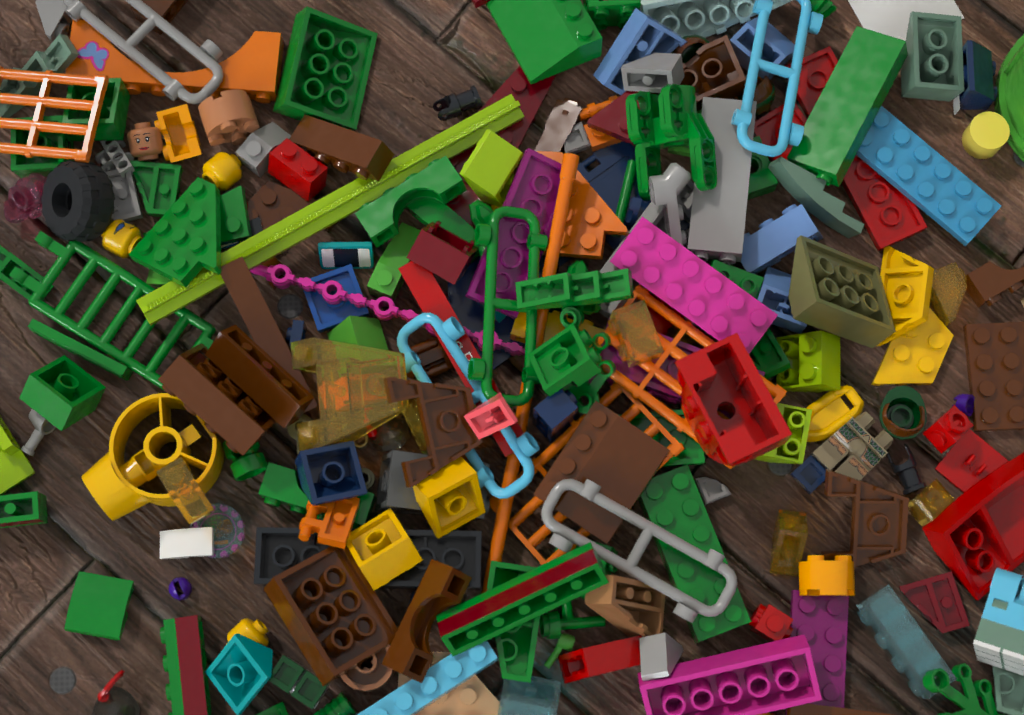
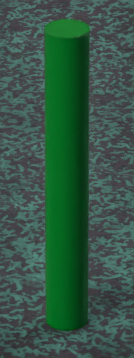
(626, 192)

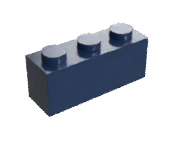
(555, 414)

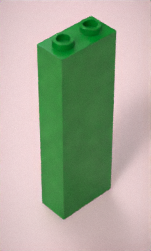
(849, 104)

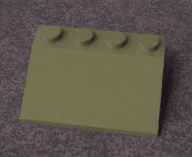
(839, 294)

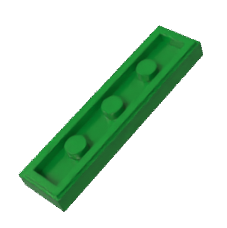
(80, 350)

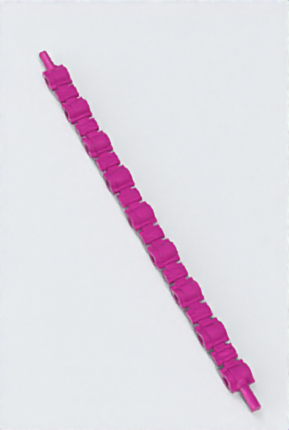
(273, 272)

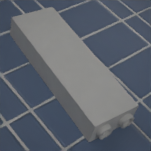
(720, 213)

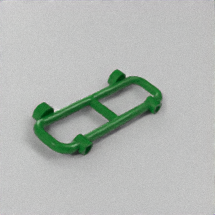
(487, 236)

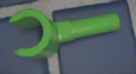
(564, 642)

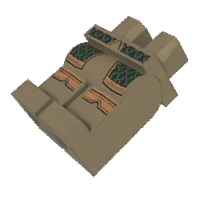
(857, 444)

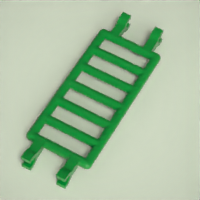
(80, 329)

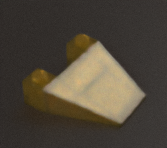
(348, 389)

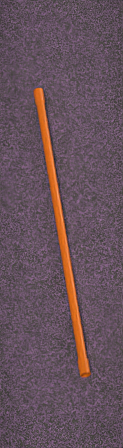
(567, 178)

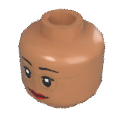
(145, 142)

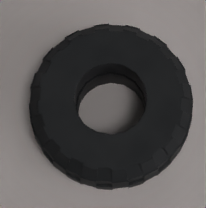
(78, 201)

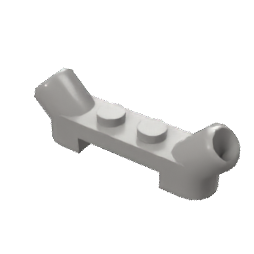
(664, 192)

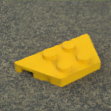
(906, 289)
(915, 355)

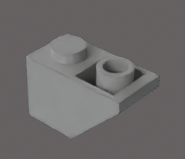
(53, 17)

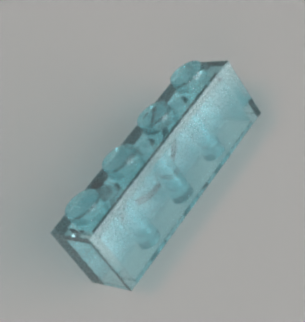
(902, 637)

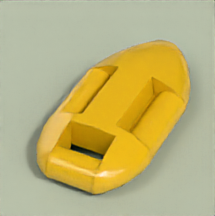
(831, 412)

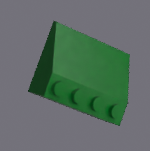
(547, 34)
(325, 69)

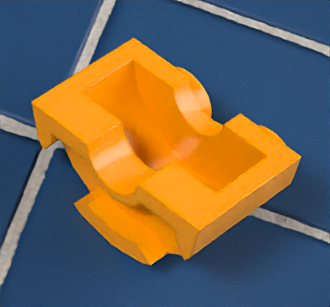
(179, 133)
(827, 577)

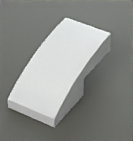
(187, 543)

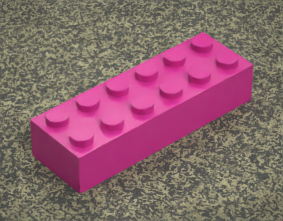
(692, 285)
(737, 682)

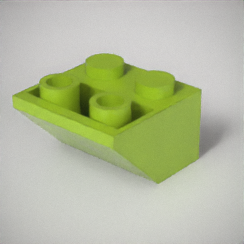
(492, 168)
(813, 362)
(794, 449)

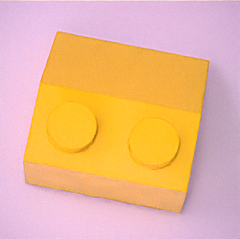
(450, 497)
(382, 549)

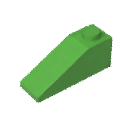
(386, 277)

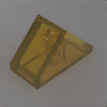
(930, 503)

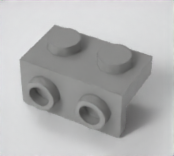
(126, 196)

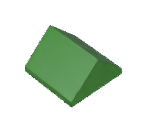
(359, 331)

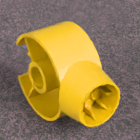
(117, 483)

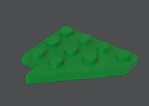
(185, 236)

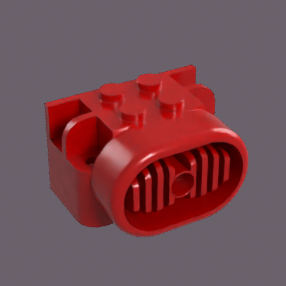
(727, 380)

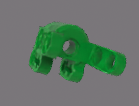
(670, 122)

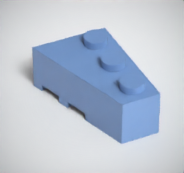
(636, 40)
(777, 238)

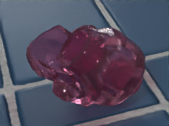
(25, 198)

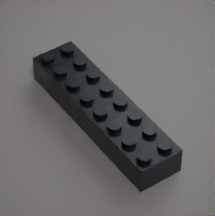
(282, 549)

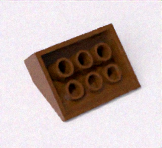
(216, 400)
(611, 455)
(331, 612)

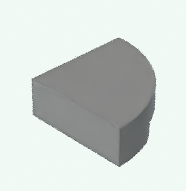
(577, 140)
(711, 489)

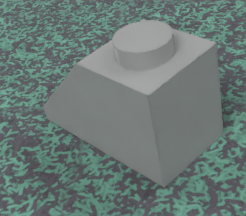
(653, 72)
(256, 148)

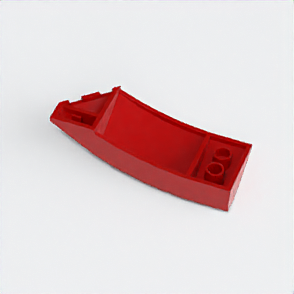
(983, 528)

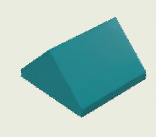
(241, 671)

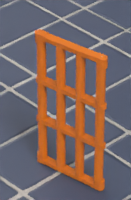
(41, 102)
(671, 349)
(675, 449)

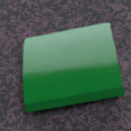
(99, 605)

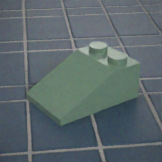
(934, 57)

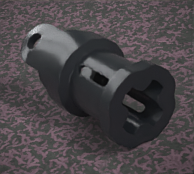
(454, 105)
(907, 473)

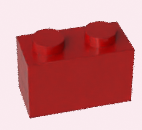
(297, 169)

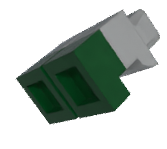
(298, 681)

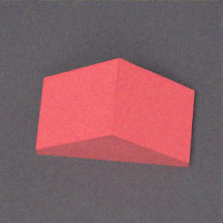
(491, 416)

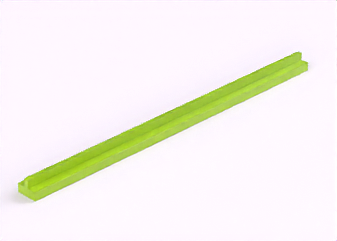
(334, 207)

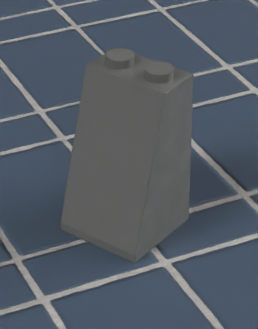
(392, 486)

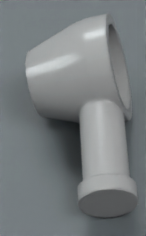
(42, 428)

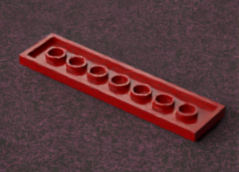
(882, 208)

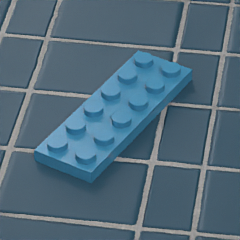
(926, 177)

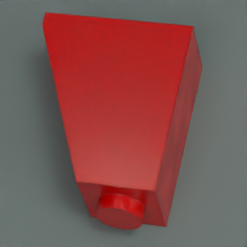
(600, 659)

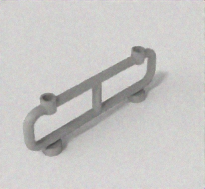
(207, 53)
(687, 606)

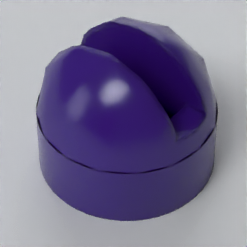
(964, 403)
(185, 585)

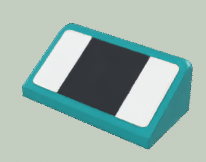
(339, 254)

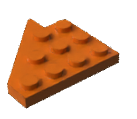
(586, 220)

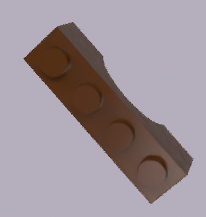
(991, 281)
(410, 646)

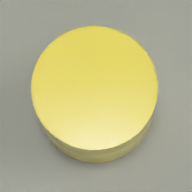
(985, 135)

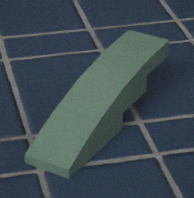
(55, 58)
(810, 193)

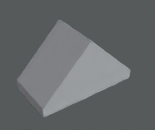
(658, 655)

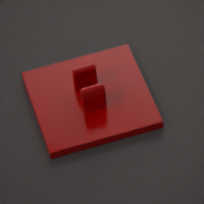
(969, 461)

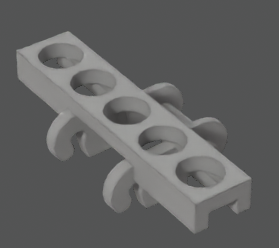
(110, 153)

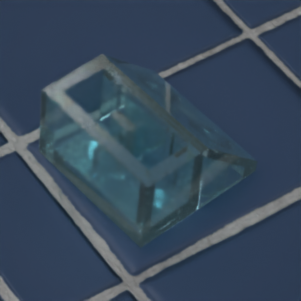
(532, 698)

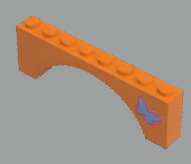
(252, 68)

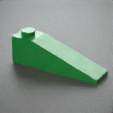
(518, 644)

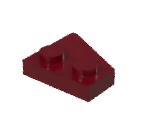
(613, 119)
(938, 601)

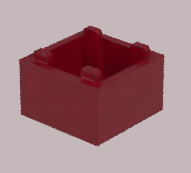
(442, 252)

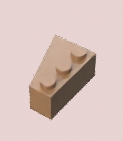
(629, 606)

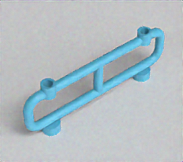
(789, 132)
(522, 446)

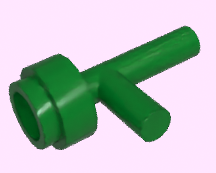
(551, 624)

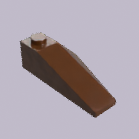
(714, 72)

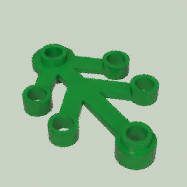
(590, 390)
(938, 681)

